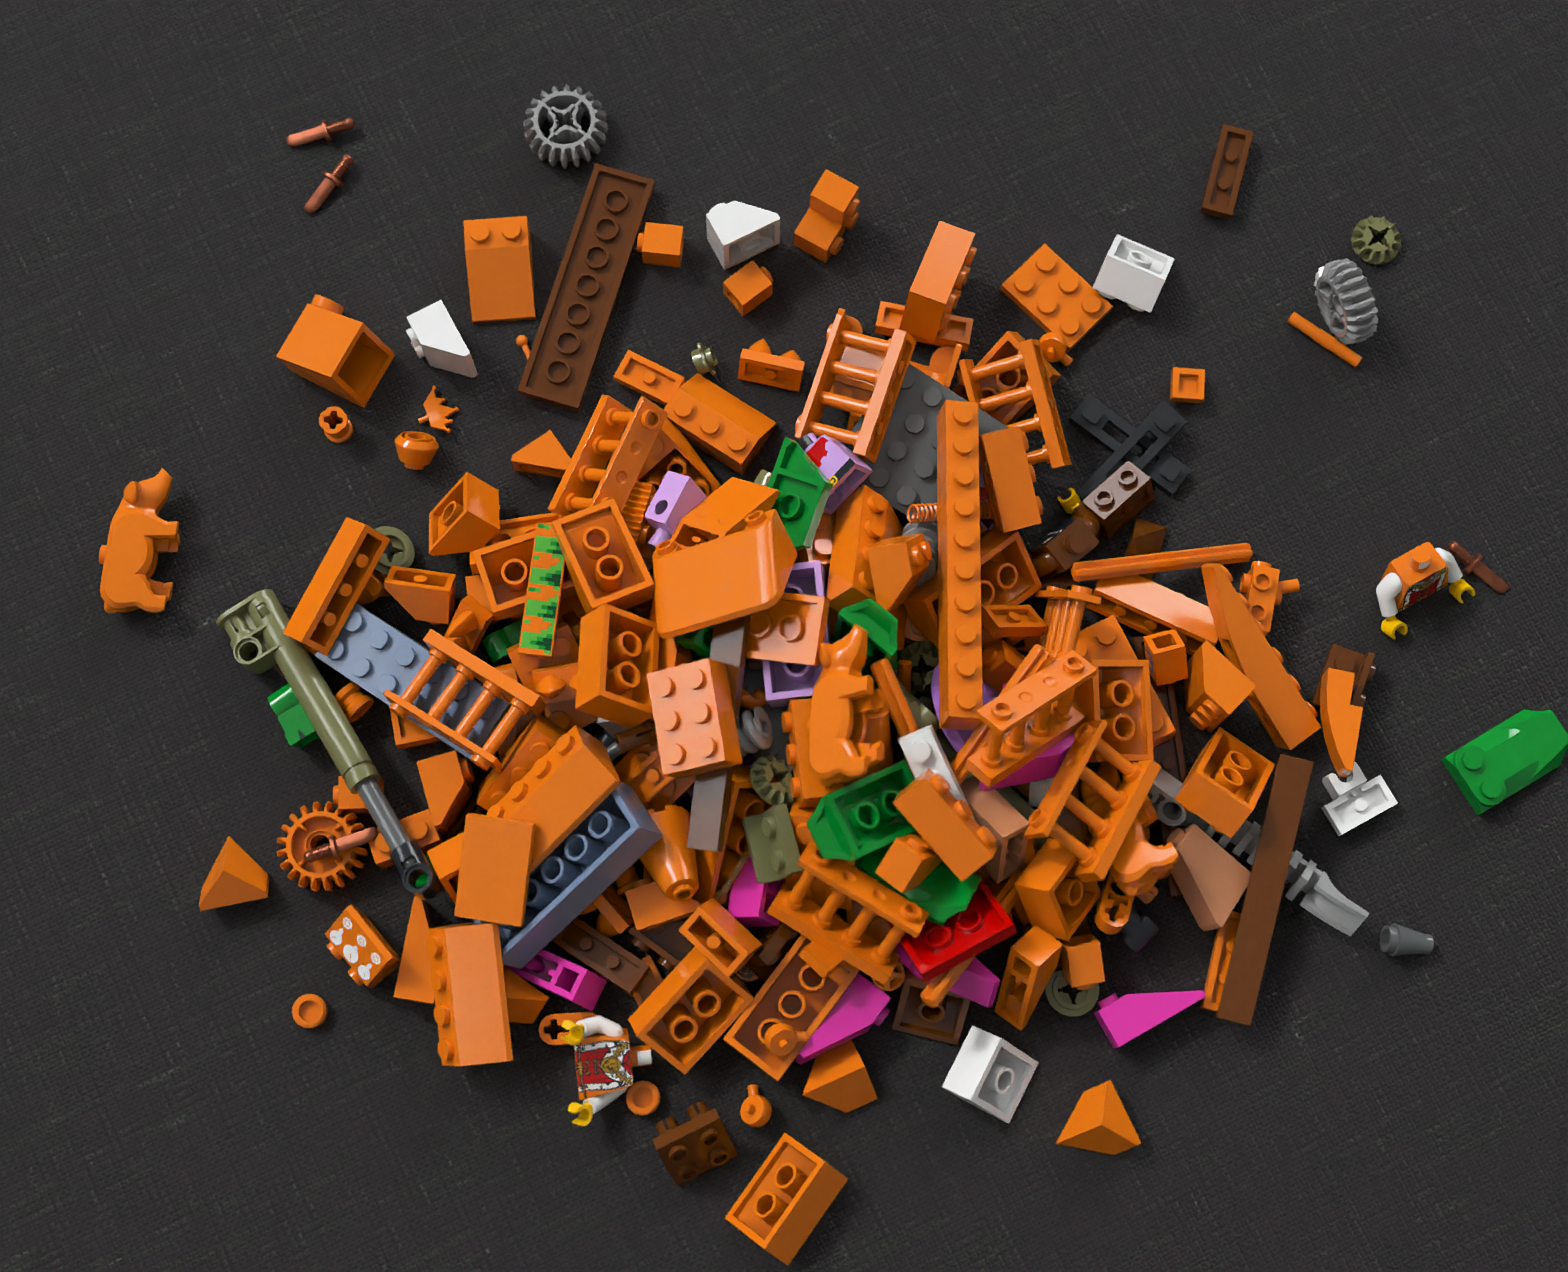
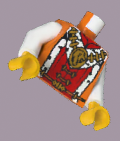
(1414, 578)
(602, 1063)

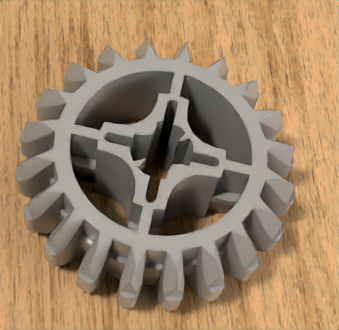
(575, 107)
(1346, 301)

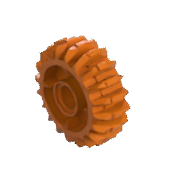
(304, 837)

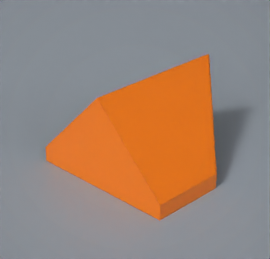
(233, 879)
(840, 1079)
(1099, 1123)

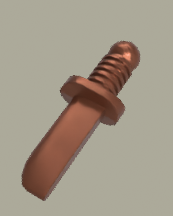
(321, 132)
(331, 180)
(1477, 567)
(339, 845)

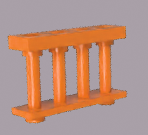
(1037, 390)
(876, 410)
(595, 451)
(1063, 618)
(467, 668)
(1035, 734)
(1122, 803)
(833, 933)

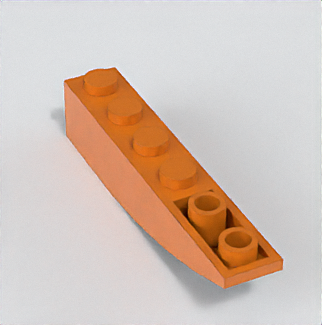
(1243, 640)

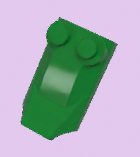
(881, 632)
(1508, 758)
(861, 815)
(938, 894)

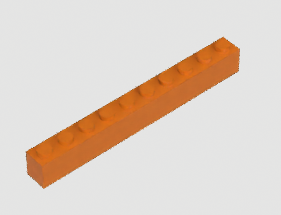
(959, 566)

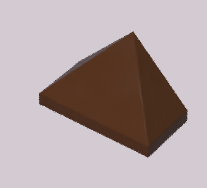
(1145, 539)

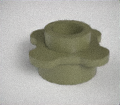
(704, 359)

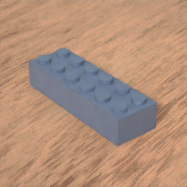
(386, 658)
(579, 872)

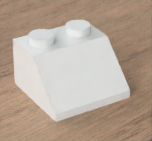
(741, 231)
(1133, 274)
(438, 340)
(990, 1074)

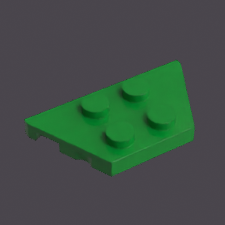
(802, 493)

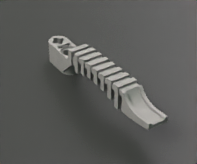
(1321, 895)

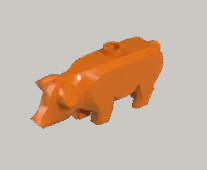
(133, 548)
(840, 710)
(1137, 861)

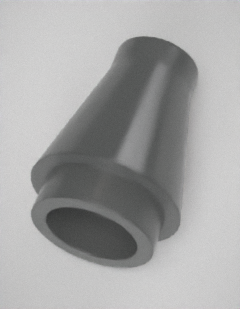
(1401, 941)

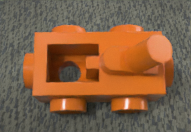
(1264, 590)

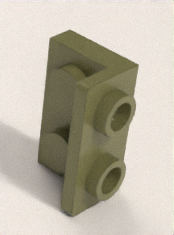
(772, 844)

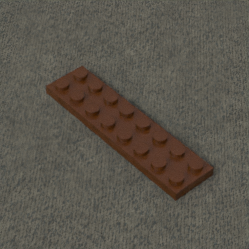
(586, 287)

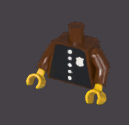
(1067, 541)

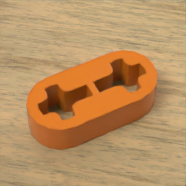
(547, 1021)

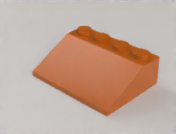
(860, 523)

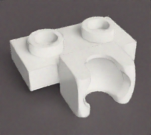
(1355, 799)

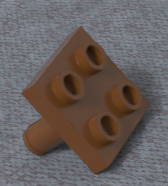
(693, 1145)

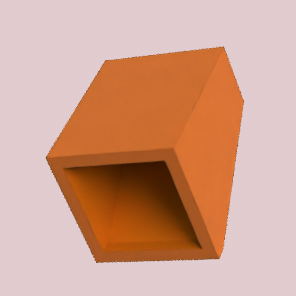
(336, 354)

